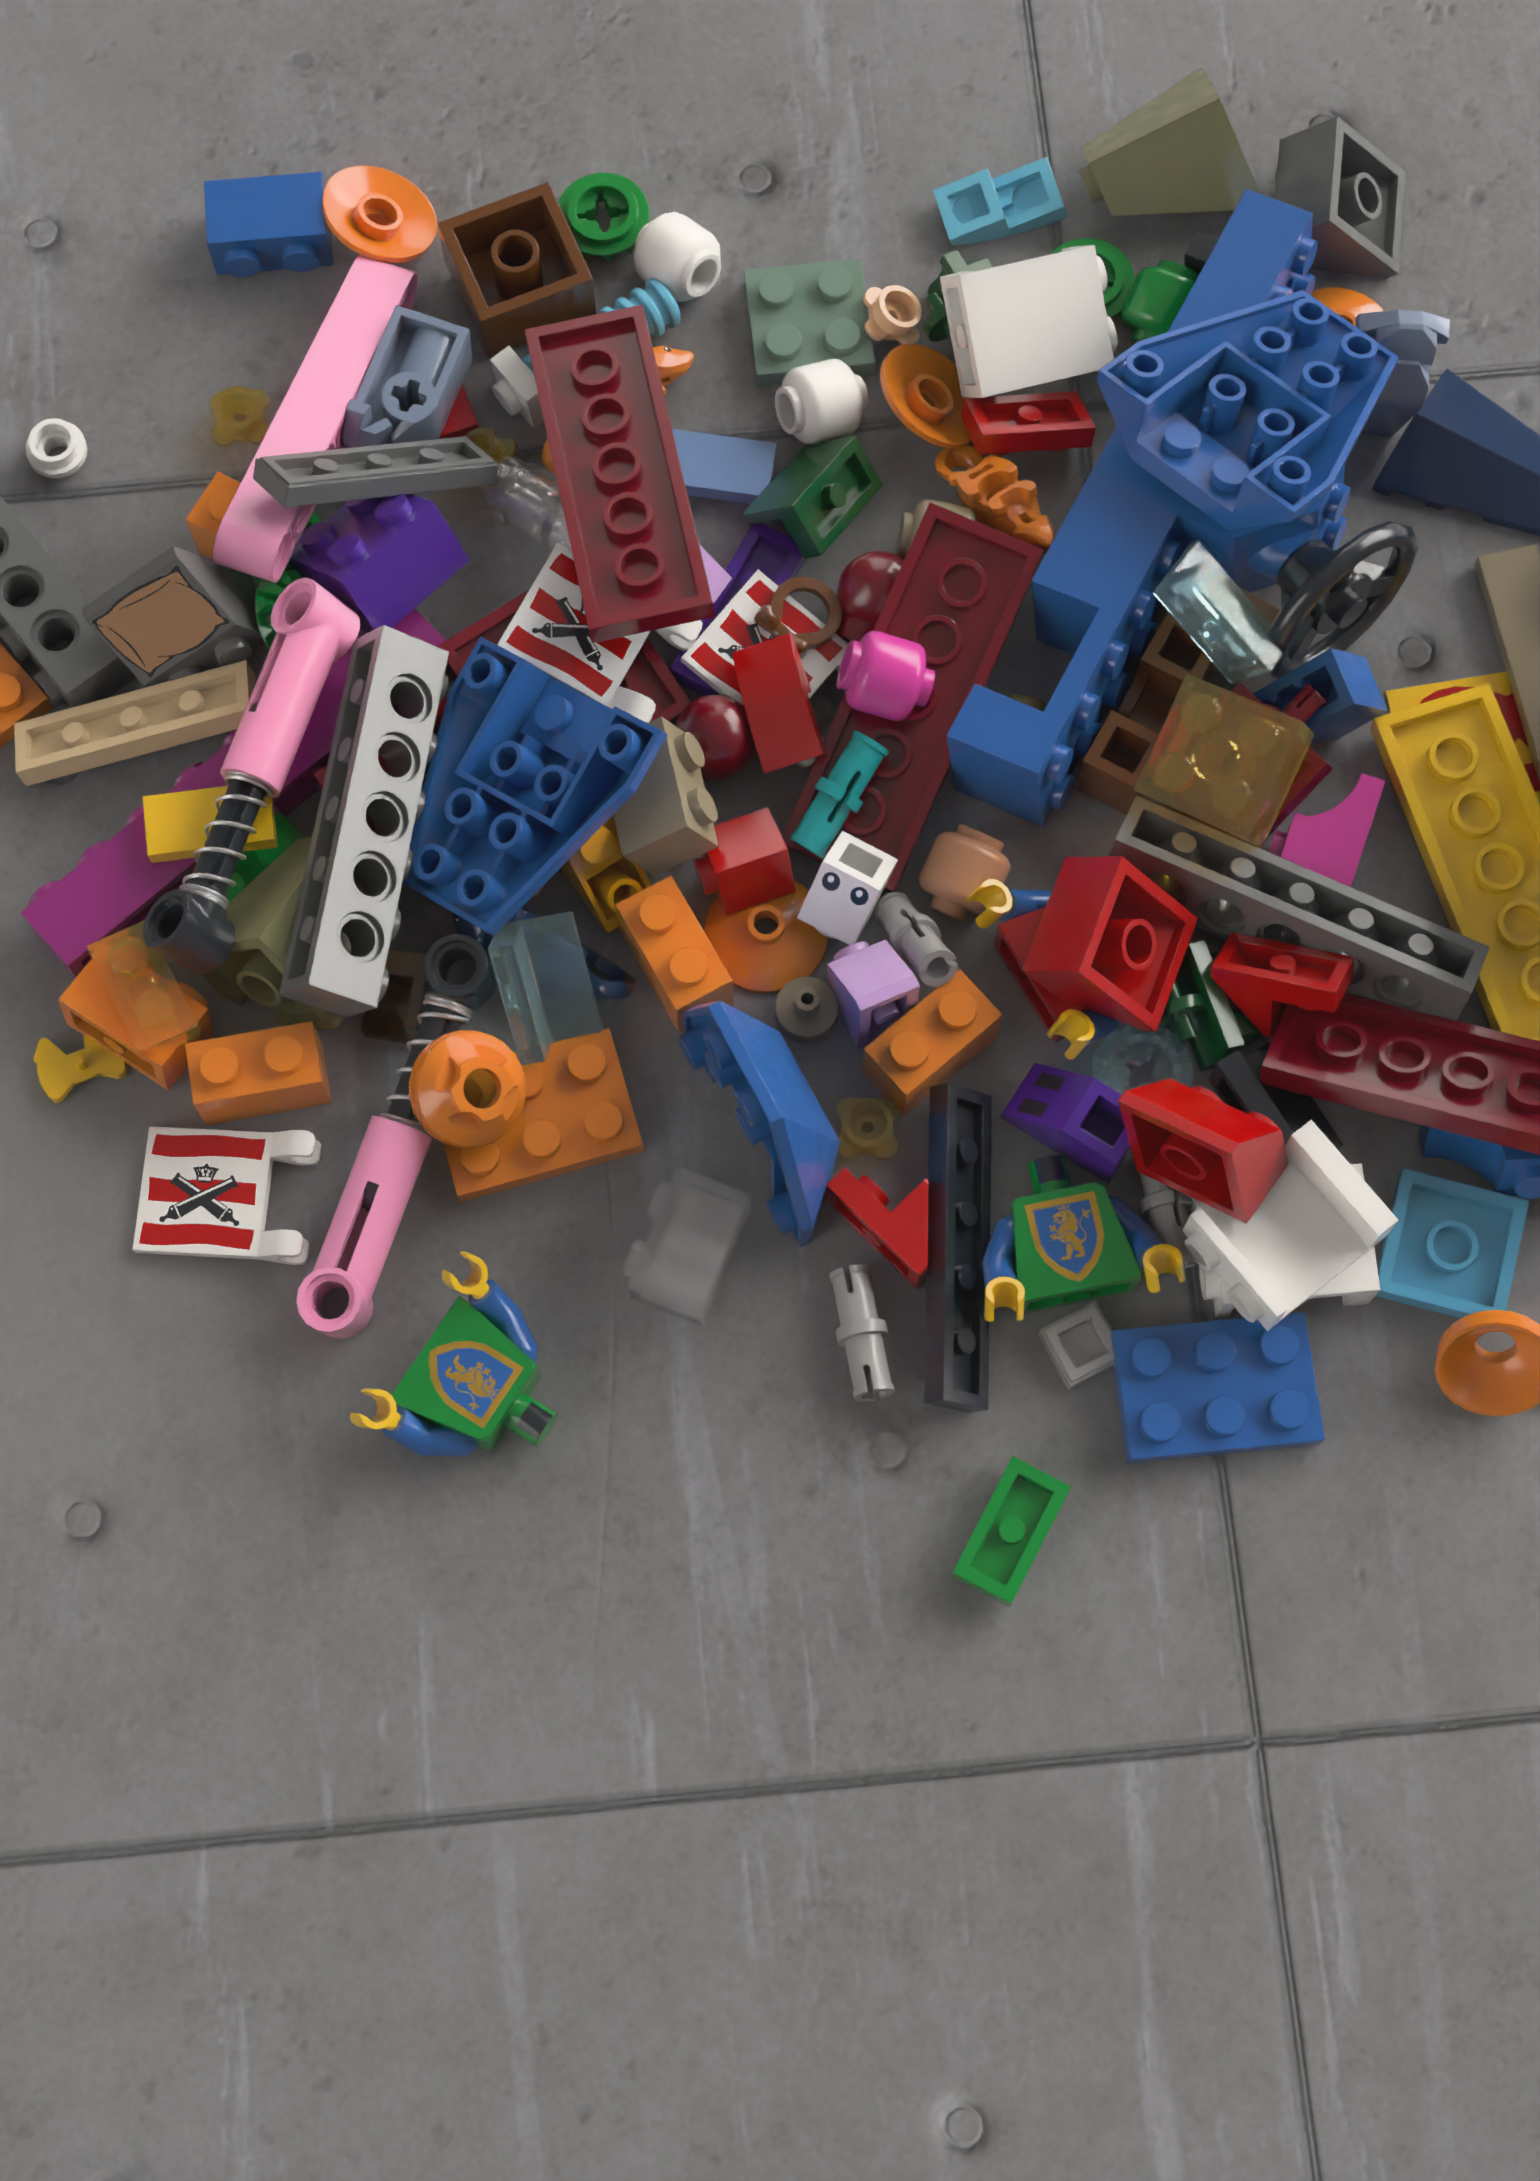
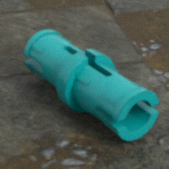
(839, 794)

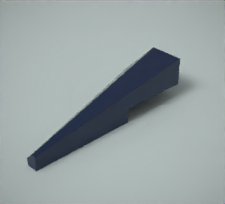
(1468, 457)

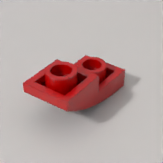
(778, 703)

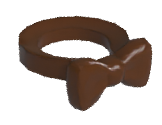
(769, 615)

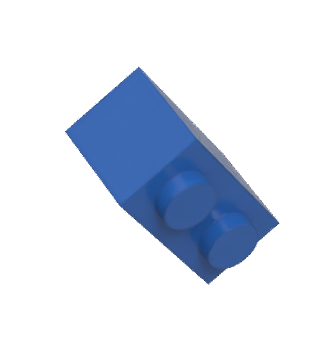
(267, 224)

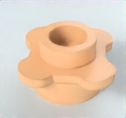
(892, 314)

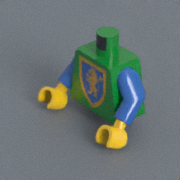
(1070, 1246)
(467, 1378)

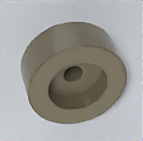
(806, 1022)

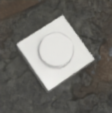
(516, 386)

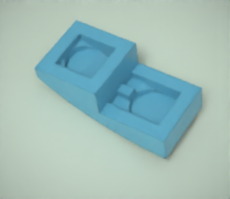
(994, 208)

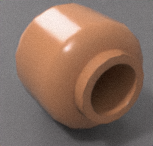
(958, 866)

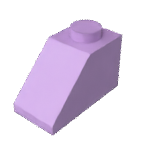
(871, 989)

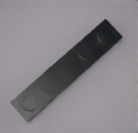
(957, 1240)

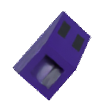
(1073, 1117)

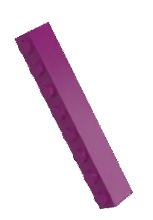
(116, 878)

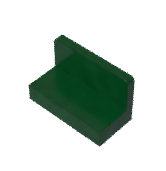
(818, 493)

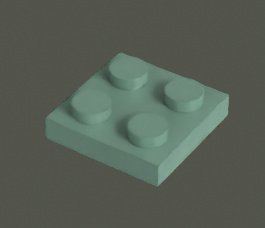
(807, 317)

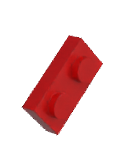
(1028, 423)

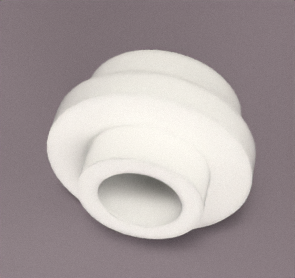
(51, 434)

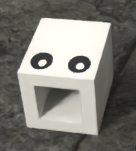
(847, 888)

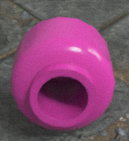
(885, 676)

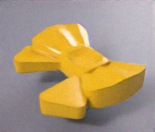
(61, 1072)

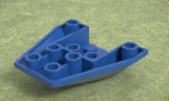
(1249, 406)
(518, 784)
(772, 1109)

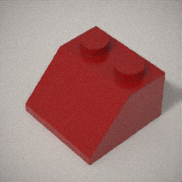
(1110, 941)
(1203, 1146)

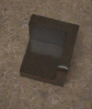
(398, 1010)

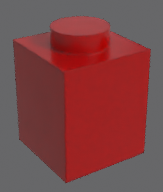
(748, 864)

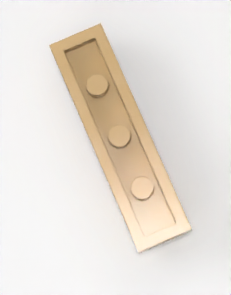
(132, 723)

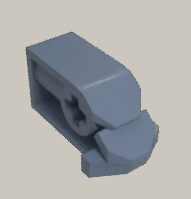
(1414, 340)
(409, 381)

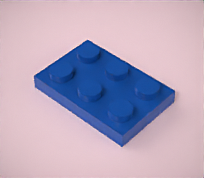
(1215, 1388)

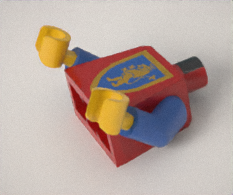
(1022, 915)

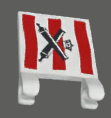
(735, 630)
(555, 638)
(211, 1193)

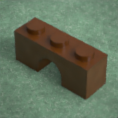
(1128, 735)

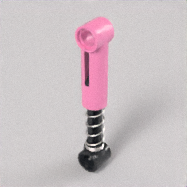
(310, 636)
(390, 1155)

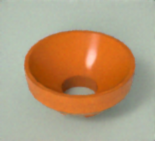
(438, 1089)
(1487, 1380)

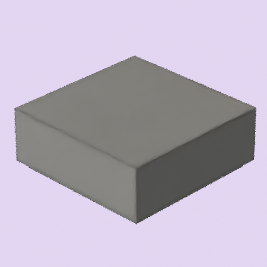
(1079, 1345)

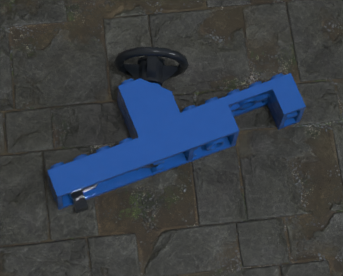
(1130, 531)

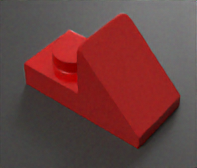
(1269, 974)
(895, 1235)

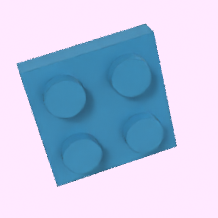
(1450, 1246)

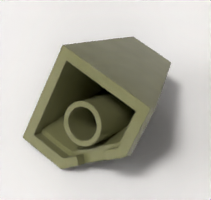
(1170, 156)
(263, 931)

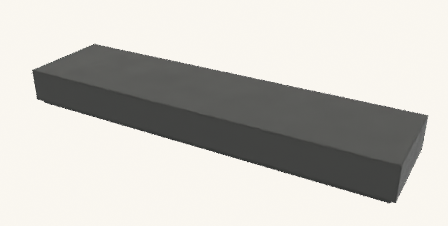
(374, 471)

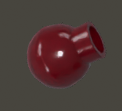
(864, 590)
(722, 732)

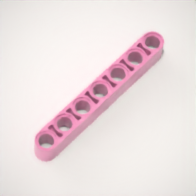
(256, 529)

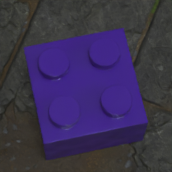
(380, 556)

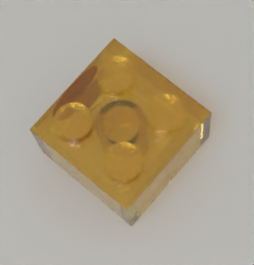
(1224, 761)

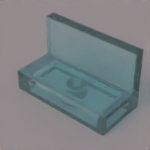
(1217, 615)
(543, 983)

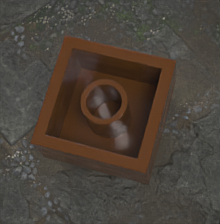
(516, 267)

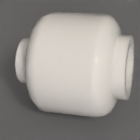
(678, 256)
(821, 401)

